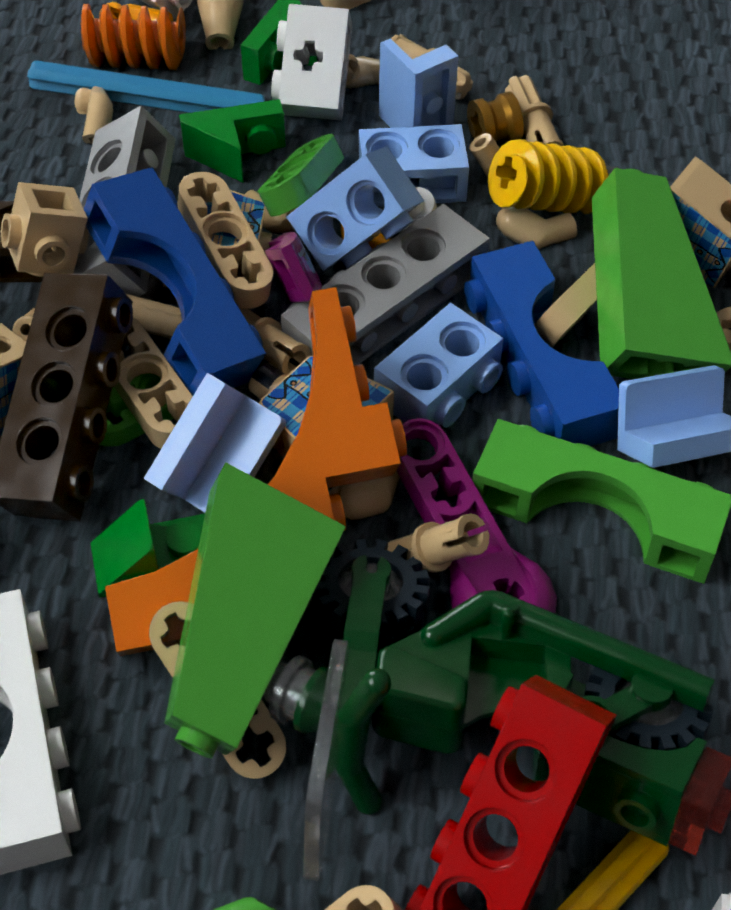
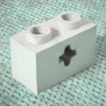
(309, 33)

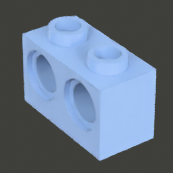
(429, 156)
(351, 202)
(442, 367)

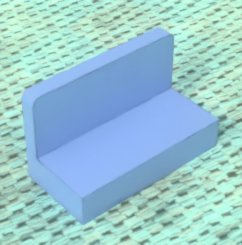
(417, 89)
(674, 417)
(213, 430)

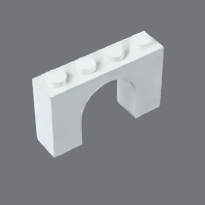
(32, 806)

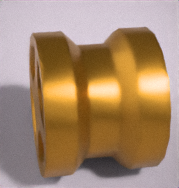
(498, 117)

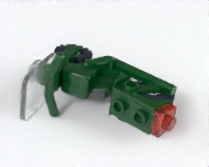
(453, 672)

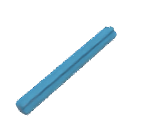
(136, 88)

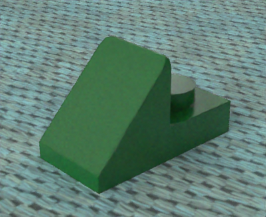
(260, 47)
(223, 134)
(137, 548)

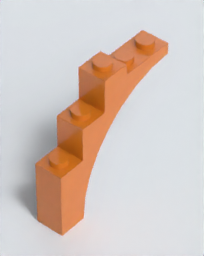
(333, 448)

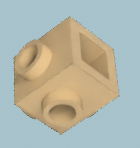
(45, 229)

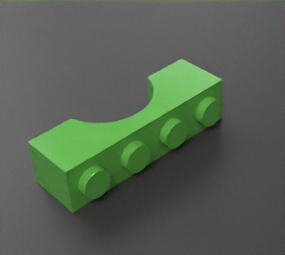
(672, 517)

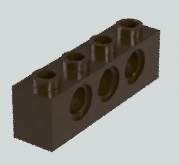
(68, 350)

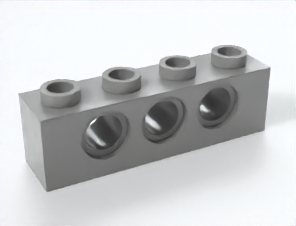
(121, 148)
(399, 281)

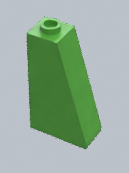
(649, 283)
(245, 599)

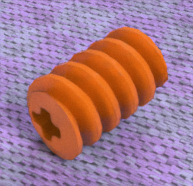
(133, 38)

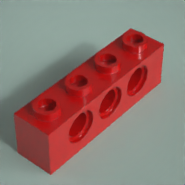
(570, 737)

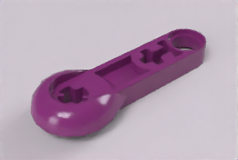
(499, 565)

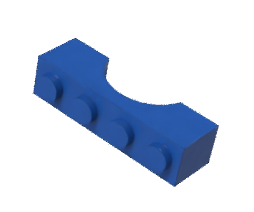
(140, 226)
(566, 394)

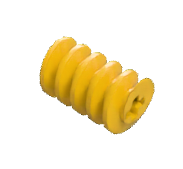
(545, 176)

